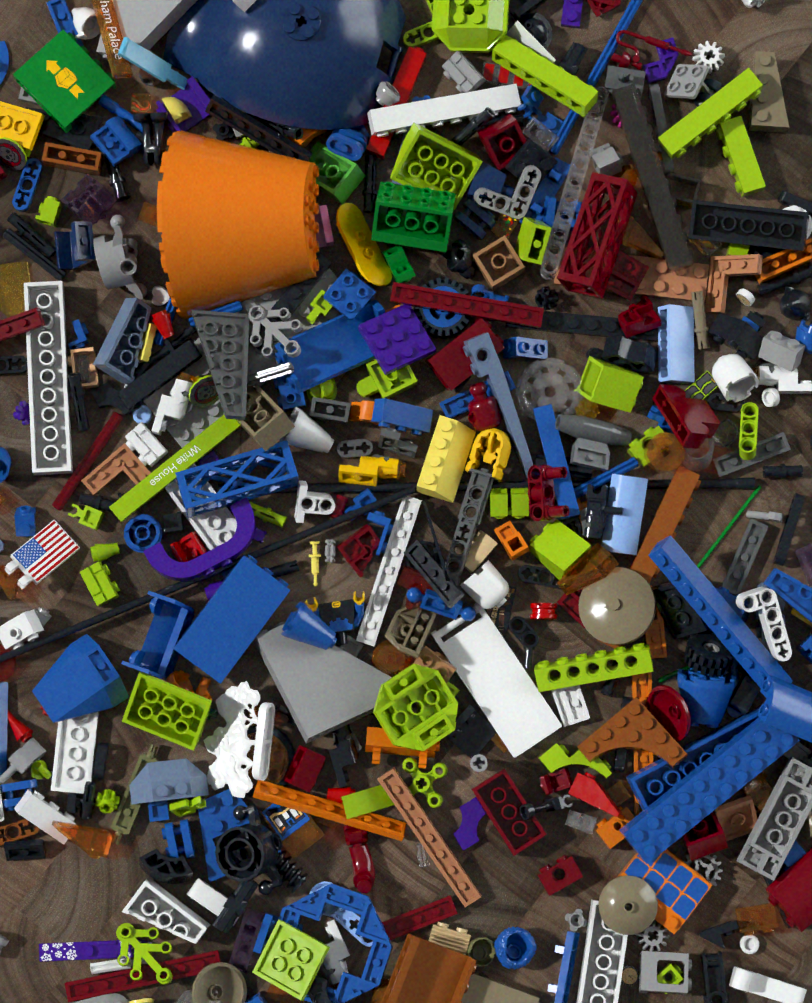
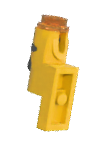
(371, 468)

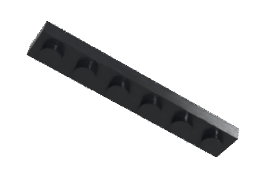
(255, 130)
(295, 295)

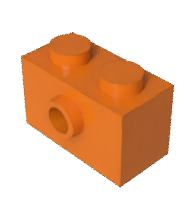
(609, 829)

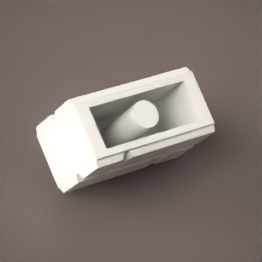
(145, 444)

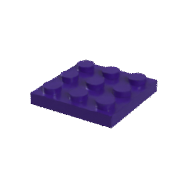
(397, 338)

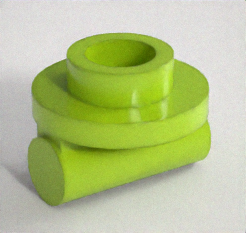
(39, 770)

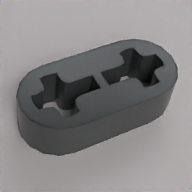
(353, 444)

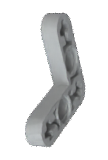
(512, 202)

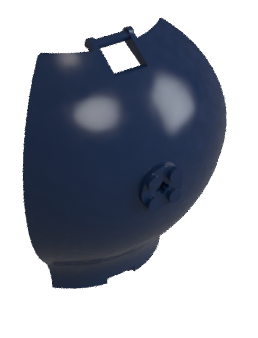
(285, 72)

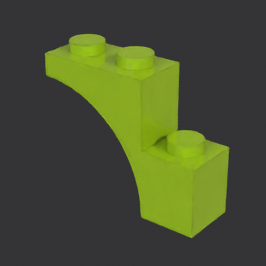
(557, 757)

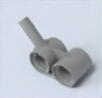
(23, 759)

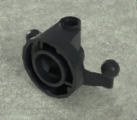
(264, 846)

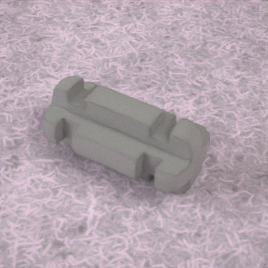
(330, 551)

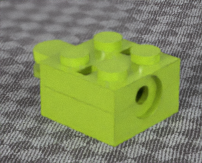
(386, 385)

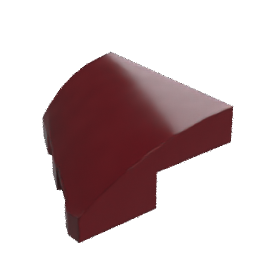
(639, 318)
(359, 548)

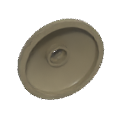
(628, 890)
(226, 980)

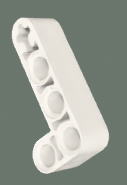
(768, 625)
(766, 986)

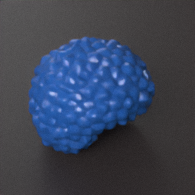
(515, 947)

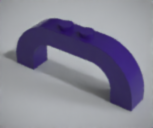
(217, 557)

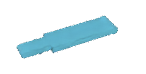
(150, 63)

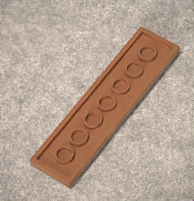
(660, 282)

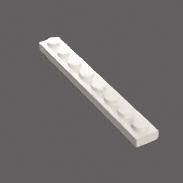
(388, 571)

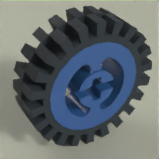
(442, 327)

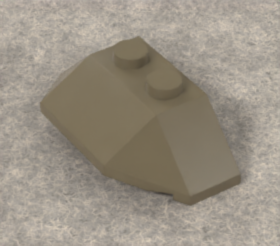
(410, 629)

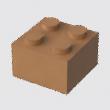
(498, 263)

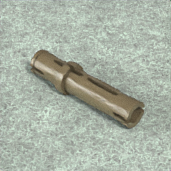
(700, 320)

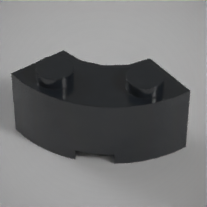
(633, 354)
(165, 869)

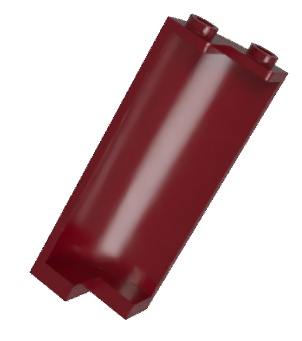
(794, 893)

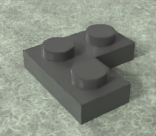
(391, 441)

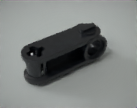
(714, 977)

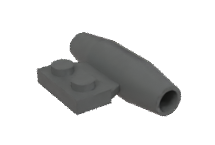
(592, 439)

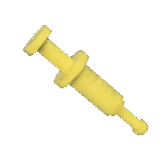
(315, 561)

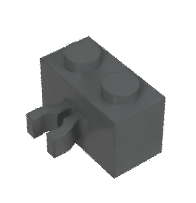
(620, 77)

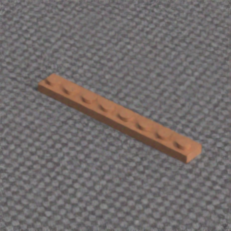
(429, 837)

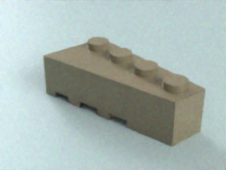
(767, 110)

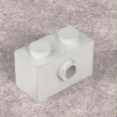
(19, 629)

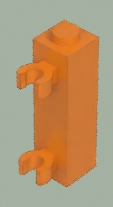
(378, 743)

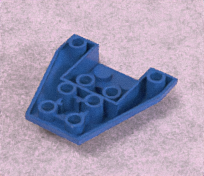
(80, 683)

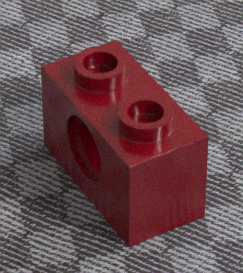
(571, 874)

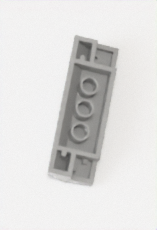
(779, 821)

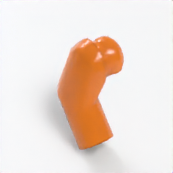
(202, 688)

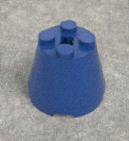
(705, 695)

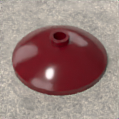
(670, 711)

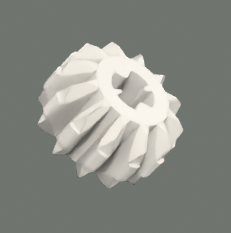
(716, 57)

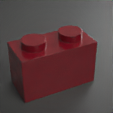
(304, 768)

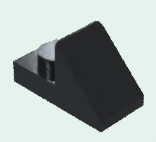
(713, 933)

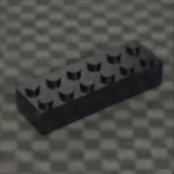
(749, 225)

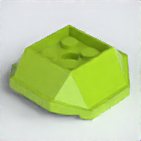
(470, 32)
(435, 710)

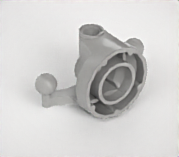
(116, 262)

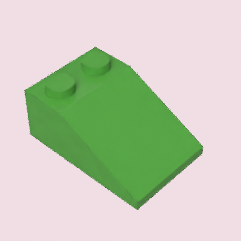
(337, 174)

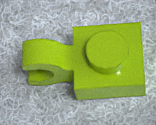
(320, 306)

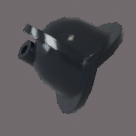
(538, 27)

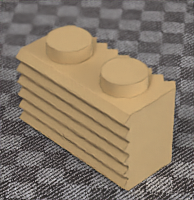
(453, 939)

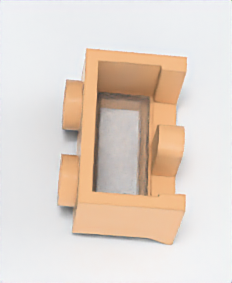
(82, 362)

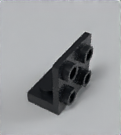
(471, 732)

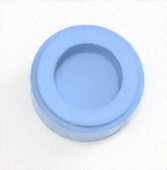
(142, 415)

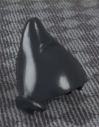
(795, 304)

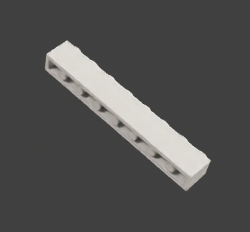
(443, 109)

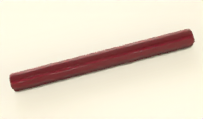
(87, 461)

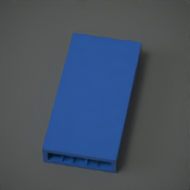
(232, 618)

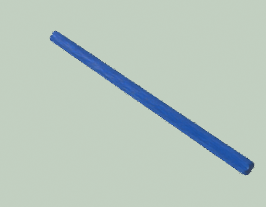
(597, 71)

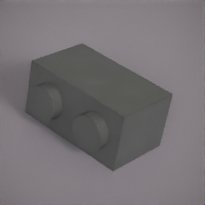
(330, 410)

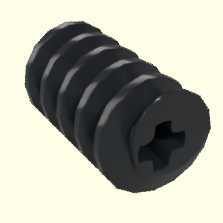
(289, 872)

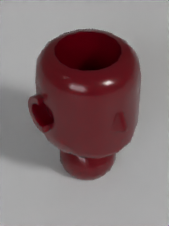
(483, 409)

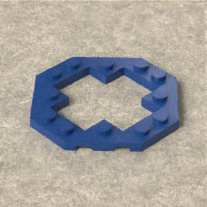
(368, 927)

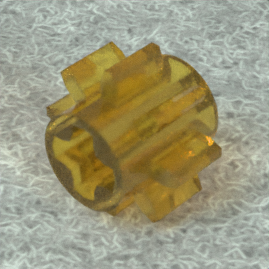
(587, 409)

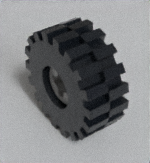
(707, 654)

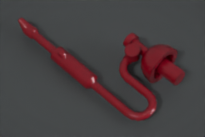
(625, 60)

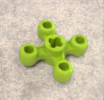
(429, 777)

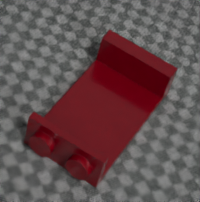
(452, 364)

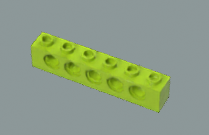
(547, 682)

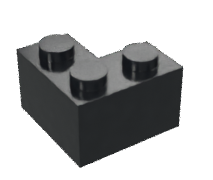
(736, 335)

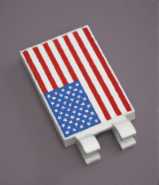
(42, 554)

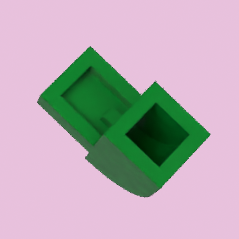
(399, 264)

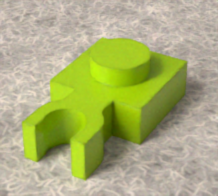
(88, 517)
(184, 806)

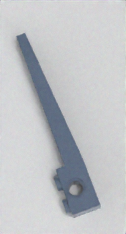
(494, 374)

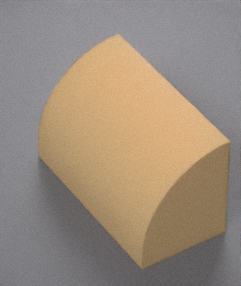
(480, 548)

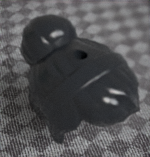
(460, 259)

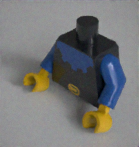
(340, 615)

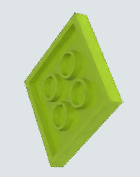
(290, 959)

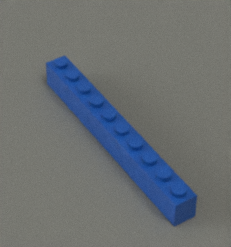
(716, 611)

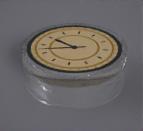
(629, 975)

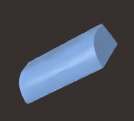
(676, 344)
(623, 531)

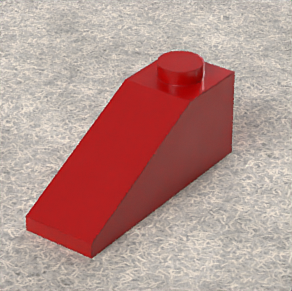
(593, 793)

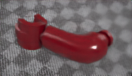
(361, 858)

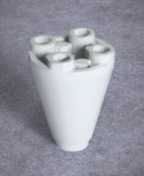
(307, 433)

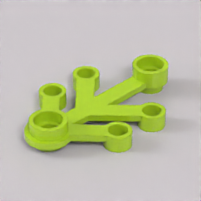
(142, 950)

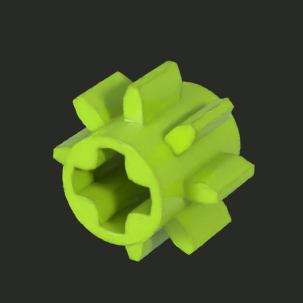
(107, 801)

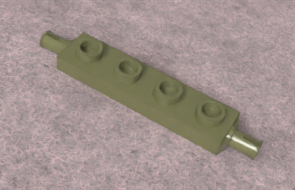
(128, 812)

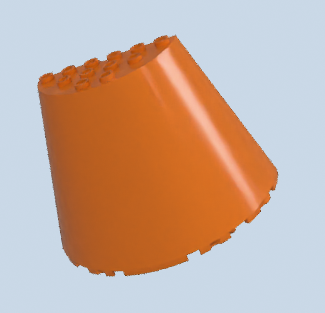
(233, 221)

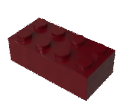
(502, 804)

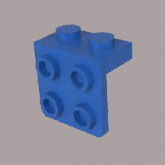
(349, 294)

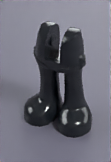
(150, 151)

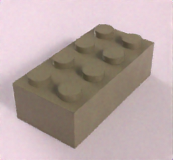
(264, 418)

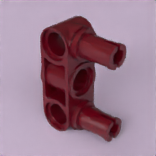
(542, 492)

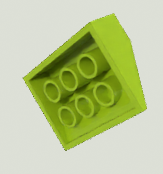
(434, 163)
(167, 711)

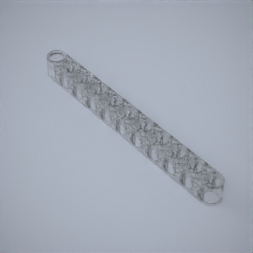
(573, 191)

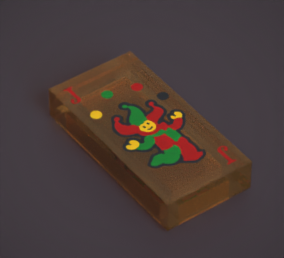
(505, 224)

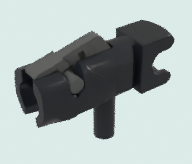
(595, 512)

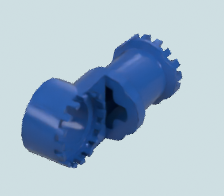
(487, 294)

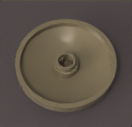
(618, 607)

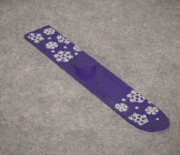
(83, 950)

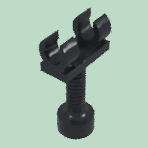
(528, 811)

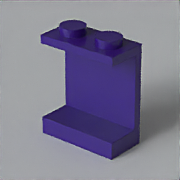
(196, 102)

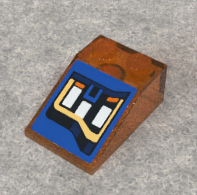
(294, 827)

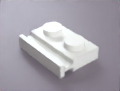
(570, 705)

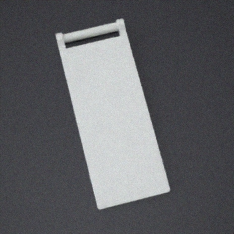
(498, 683)

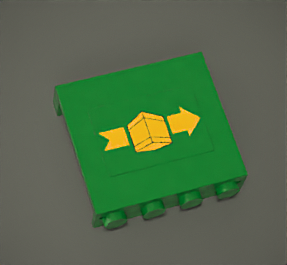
(64, 79)

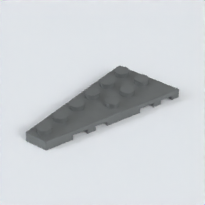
(226, 350)

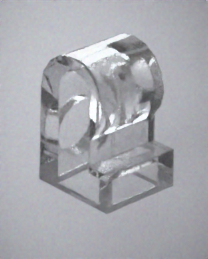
(581, 821)

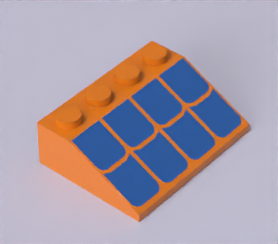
(675, 886)

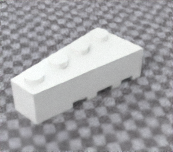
(166, 912)

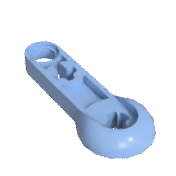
(341, 915)

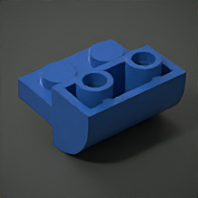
(116, 140)

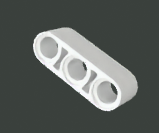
(208, 897)

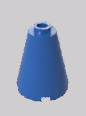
(308, 628)

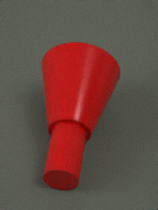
(20, 730)

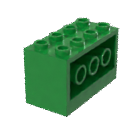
(413, 216)

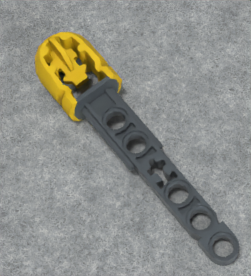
(496, 442)

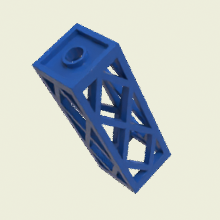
(279, 452)

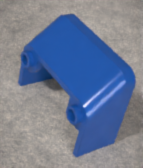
(167, 627)

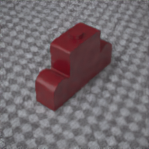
(688, 417)

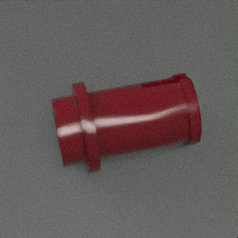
(340, 504)

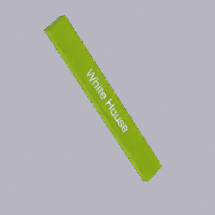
(178, 462)

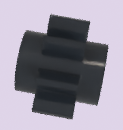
(546, 298)

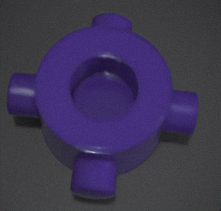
(259, 535)

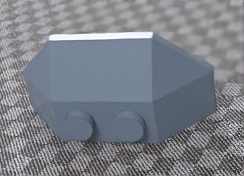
(168, 781)

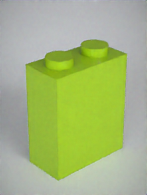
(532, 240)

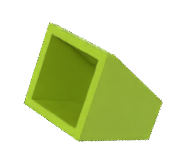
(610, 384)
(558, 548)

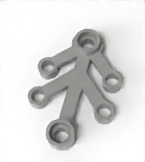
(272, 329)

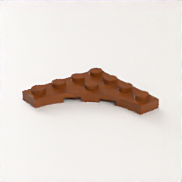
(633, 729)

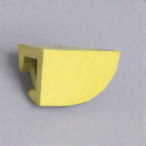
(176, 109)

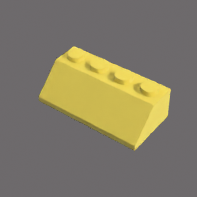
(446, 459)

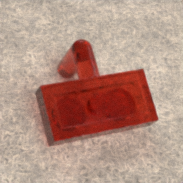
(412, 578)

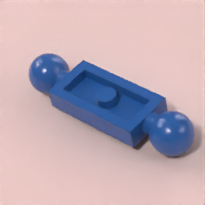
(433, 603)

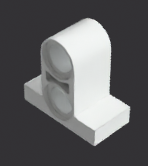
(315, 505)

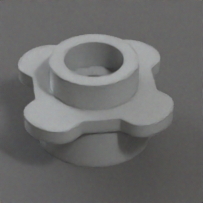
(575, 925)

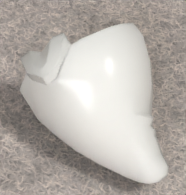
(85, 23)

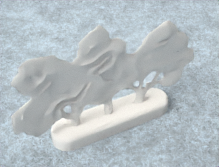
(232, 744)

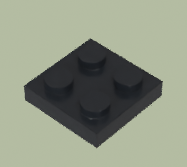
(534, 155)

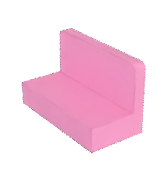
(325, 235)

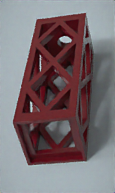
(570, 275)

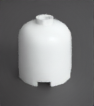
(734, 377)
(487, 586)

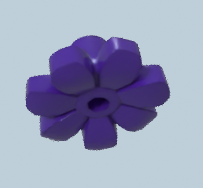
(22, 412)

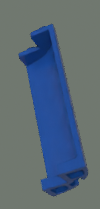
(329, 349)
(787, 707)

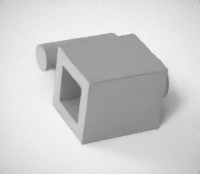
(606, 160)

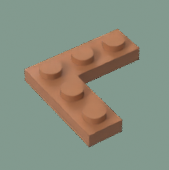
(719, 271)
(121, 460)

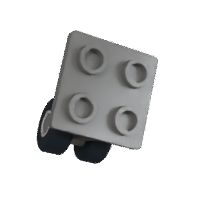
(690, 83)

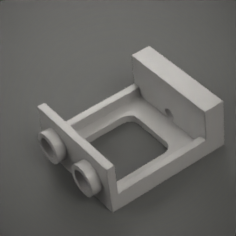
(648, 972)

